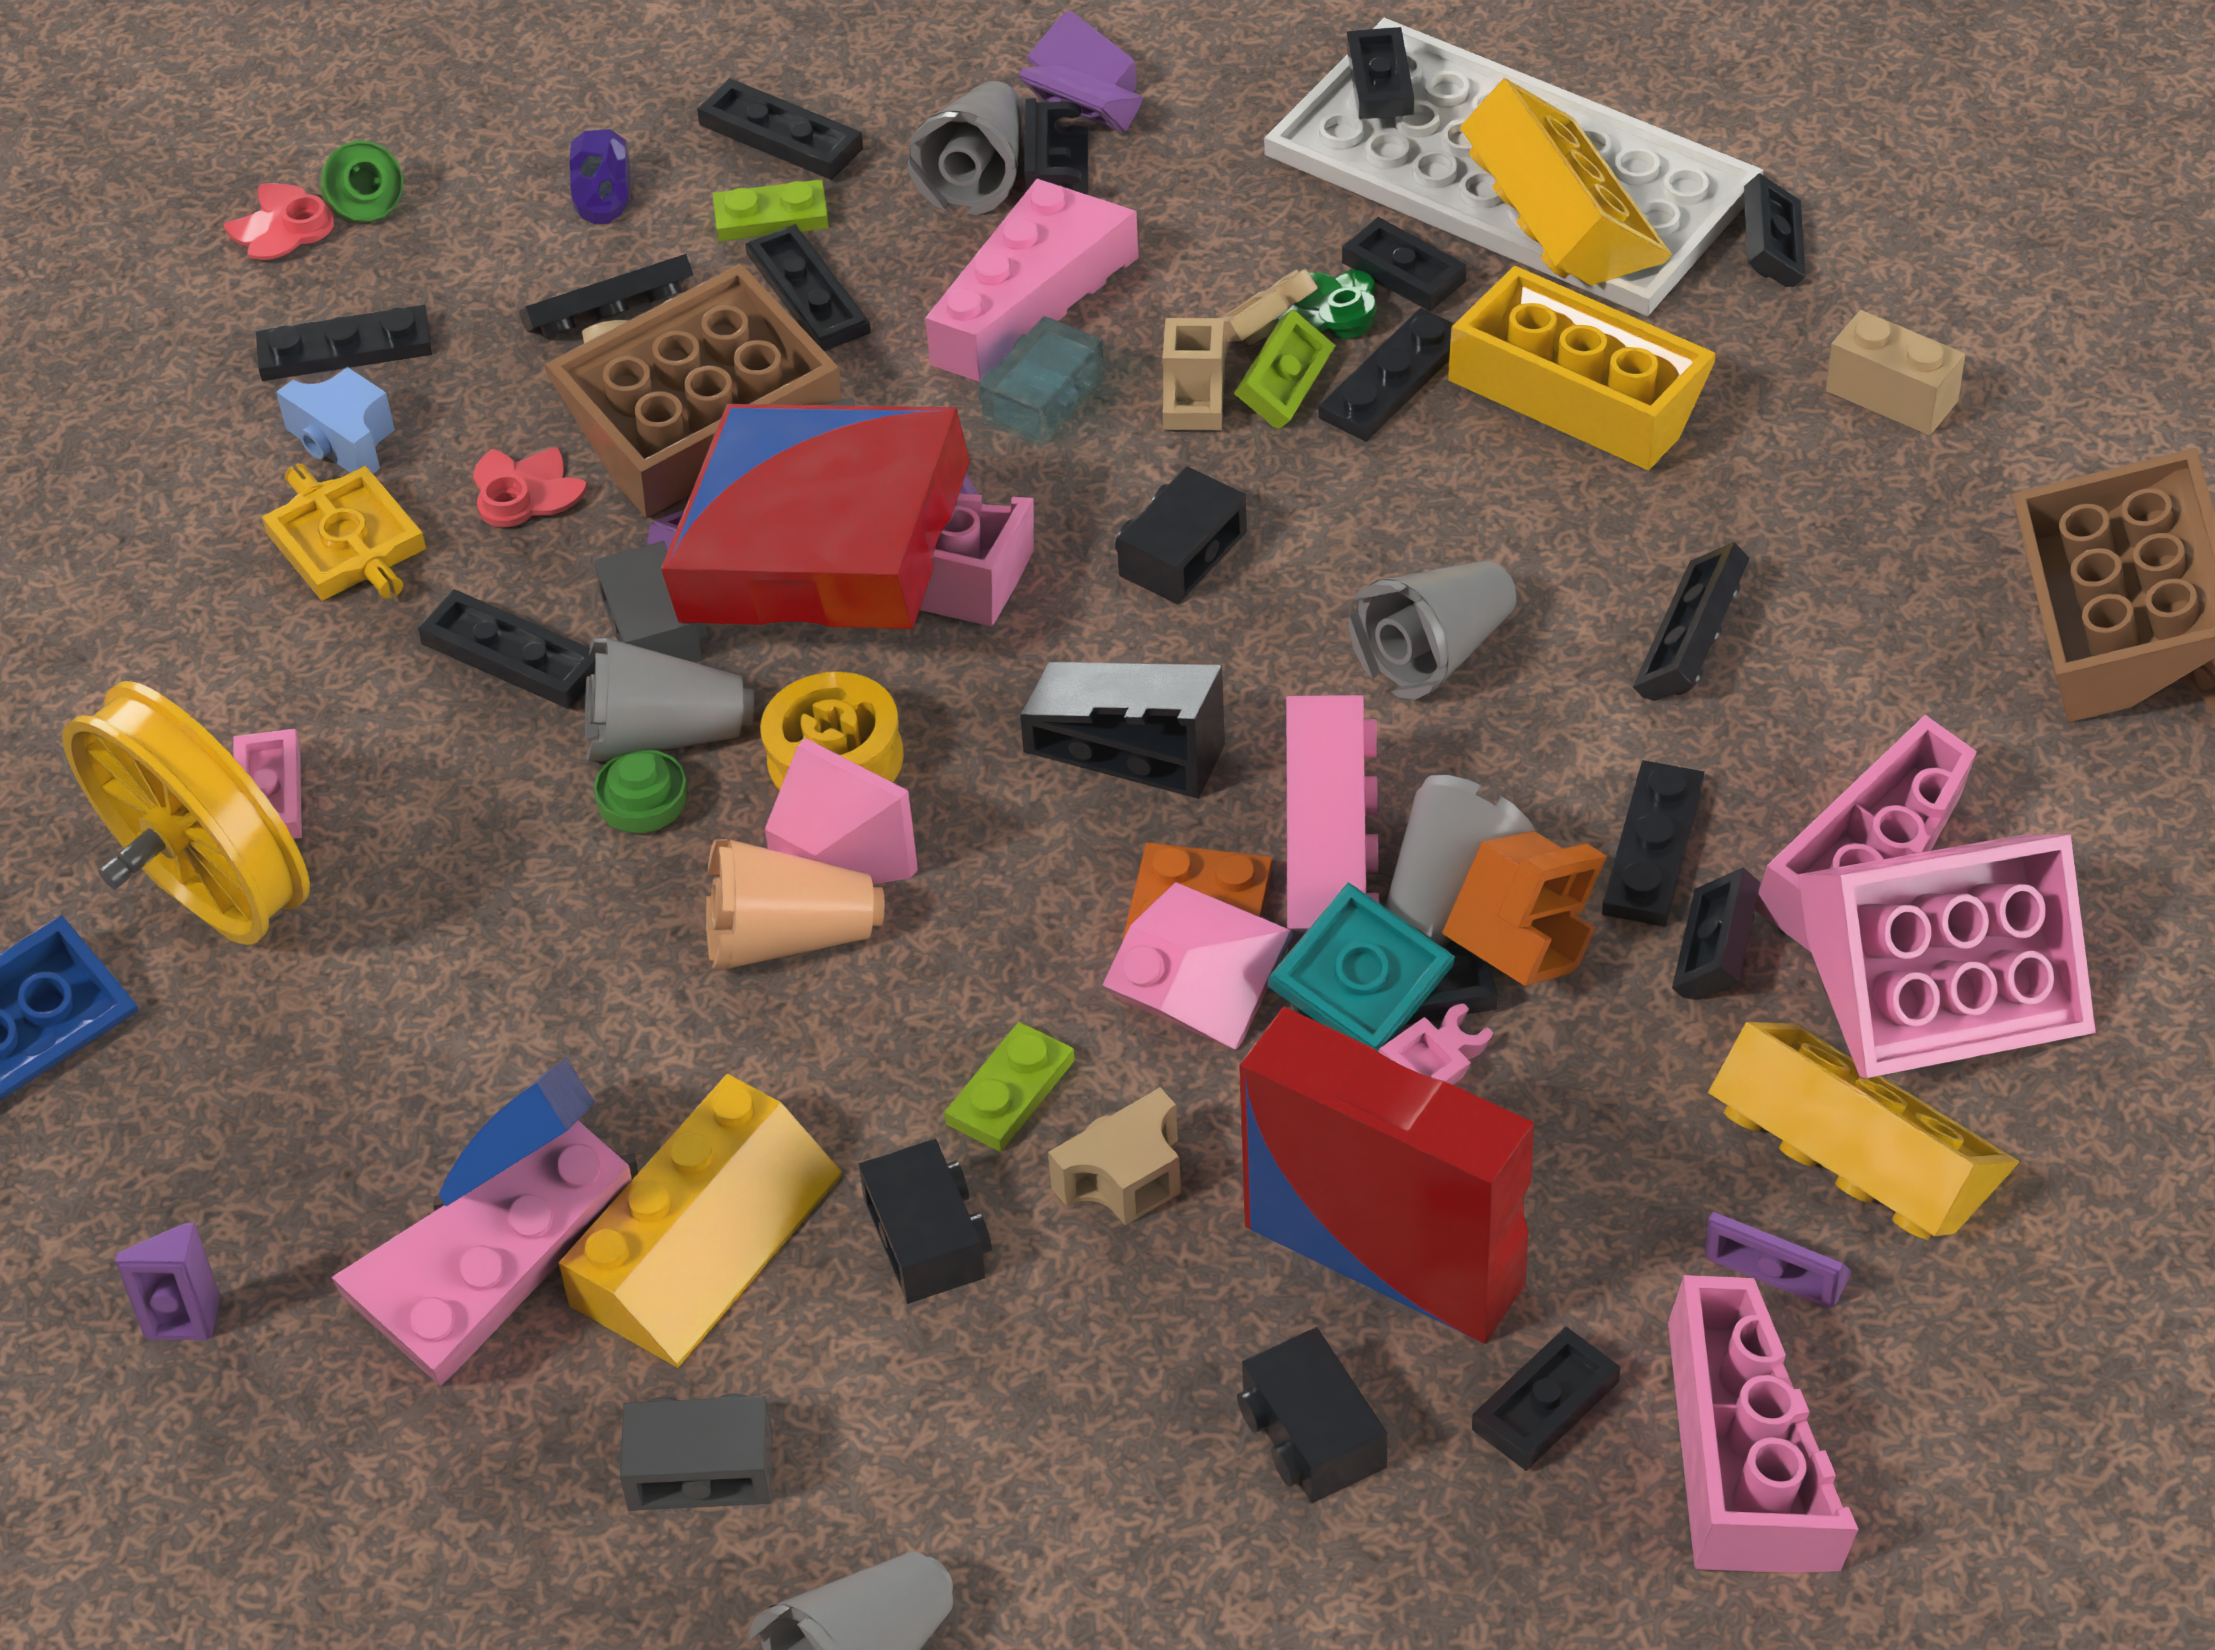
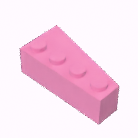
(1031, 267)
(980, 558)
(1327, 804)
(1884, 814)
(476, 1260)
(1750, 1461)

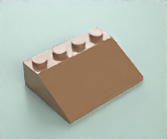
(663, 380)
(2123, 578)

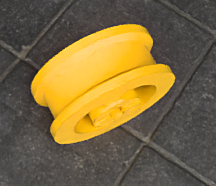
(836, 714)

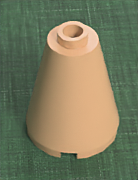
(783, 905)

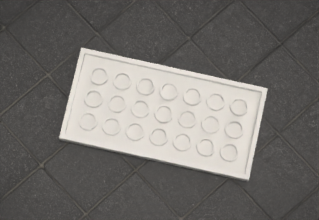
(1426, 169)

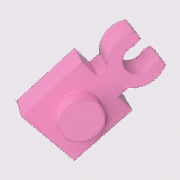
(1438, 1052)

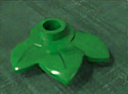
(1341, 300)

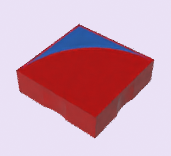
(817, 515)
(1385, 1173)

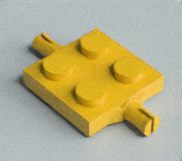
(343, 532)

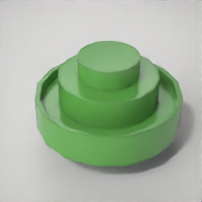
(361, 182)
(641, 791)

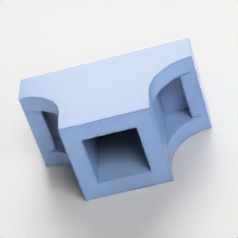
(338, 418)

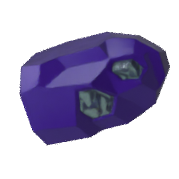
(599, 175)

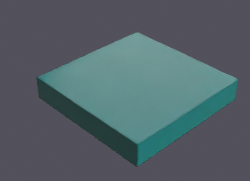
(1361, 969)

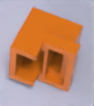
(1524, 906)

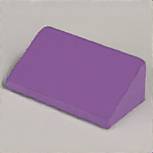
(1086, 50)
(1097, 98)
(1775, 1261)
(171, 1285)

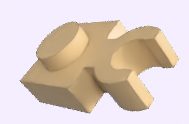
(1256, 316)

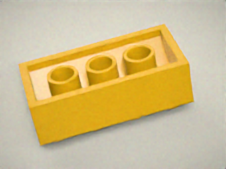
(1560, 188)
(1579, 366)
(1858, 1127)
(698, 1222)

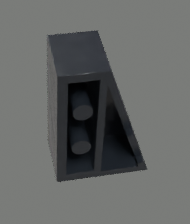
(1130, 721)

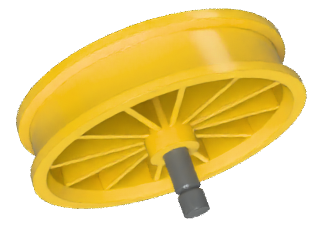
(184, 813)

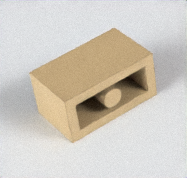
(1895, 372)

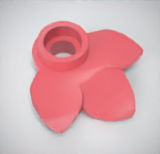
(285, 222)
(524, 488)

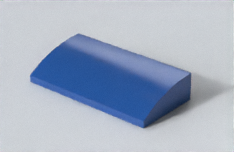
(53, 1002)
(519, 1128)

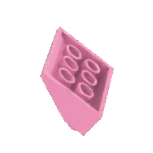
(1951, 951)

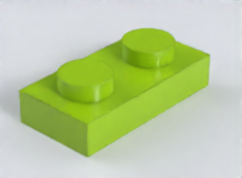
(767, 209)
(1284, 369)
(1009, 1086)

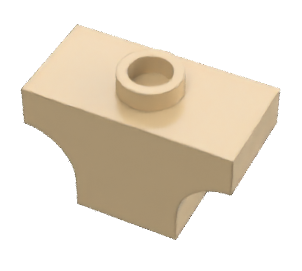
(1193, 373)
(1122, 1159)

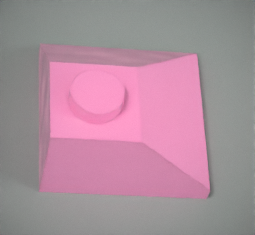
(843, 816)
(1198, 964)

